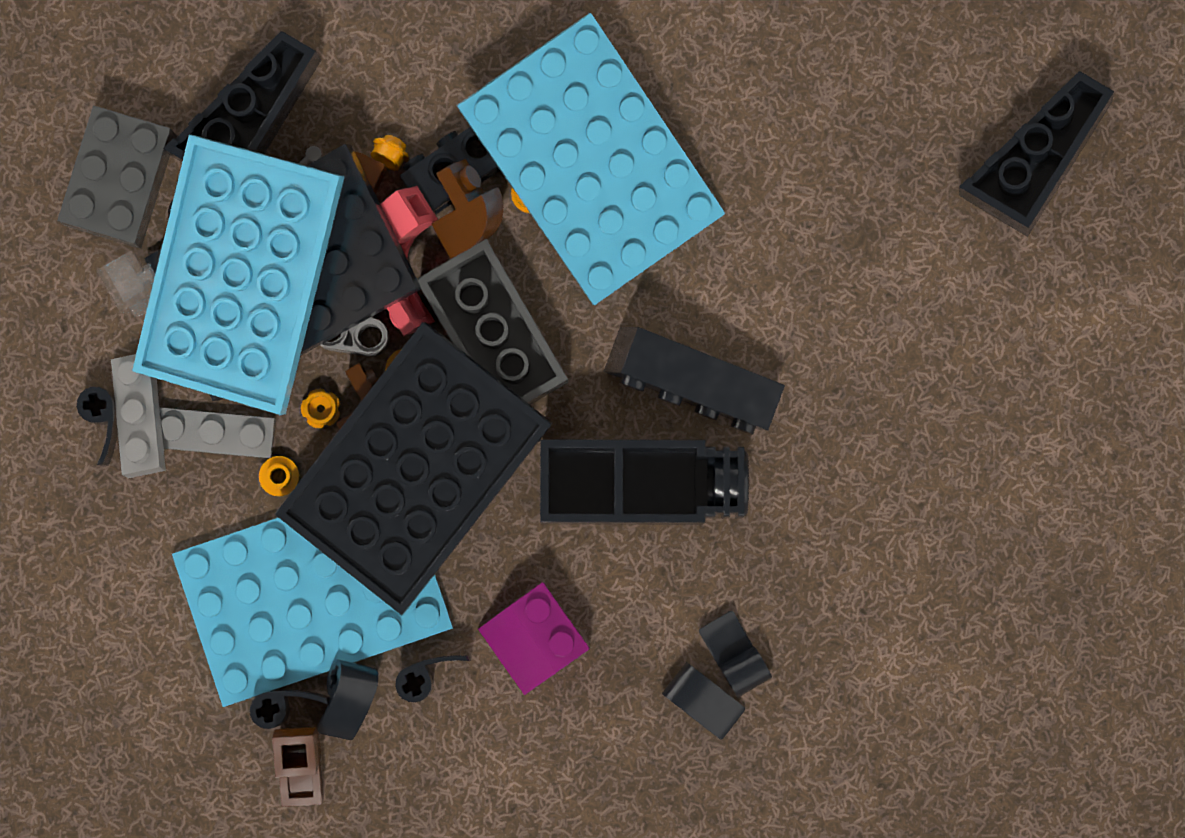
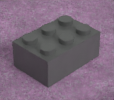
(116, 177)

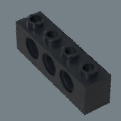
(452, 149)

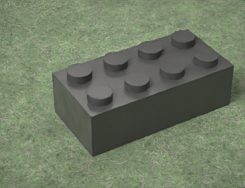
(492, 322)

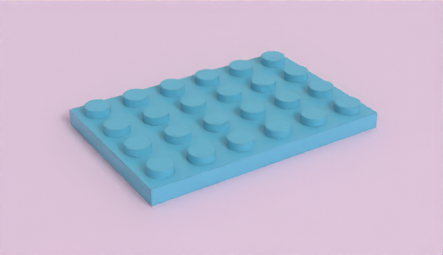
(591, 159)
(237, 274)
(285, 611)

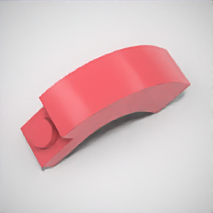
(408, 217)

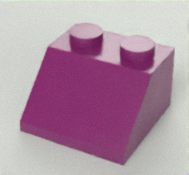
(533, 638)

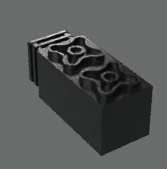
(641, 482)

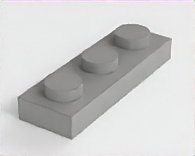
(137, 420)
(217, 433)

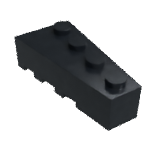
(257, 101)
(1039, 155)
(695, 378)

